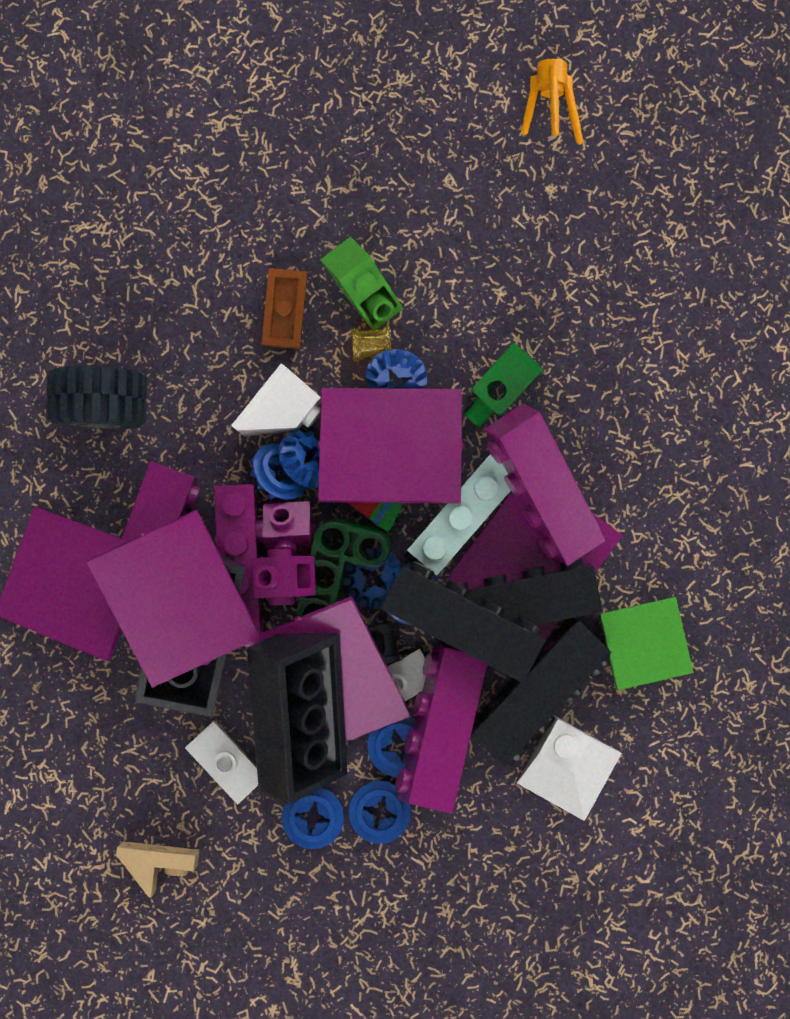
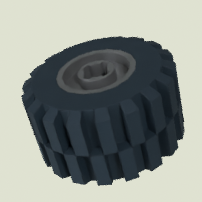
(96, 397)

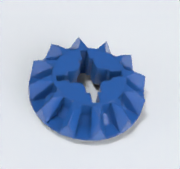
(403, 364)
(292, 455)
(263, 464)
(355, 580)
(388, 761)
(363, 820)
(325, 831)

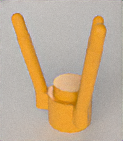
(553, 82)

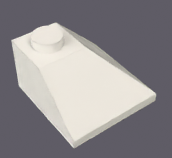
(279, 406)
(569, 768)

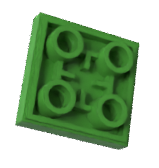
(646, 643)

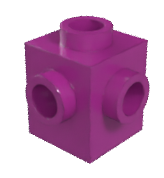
(287, 527)
(283, 576)

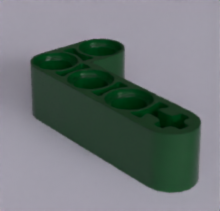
(339, 557)

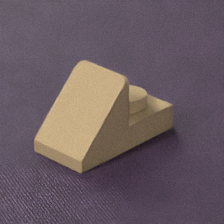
(146, 859)

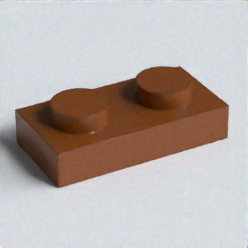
(284, 309)

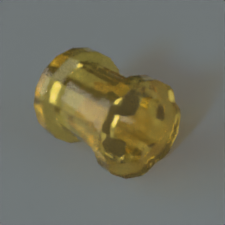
(370, 343)

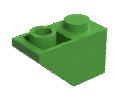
(362, 283)

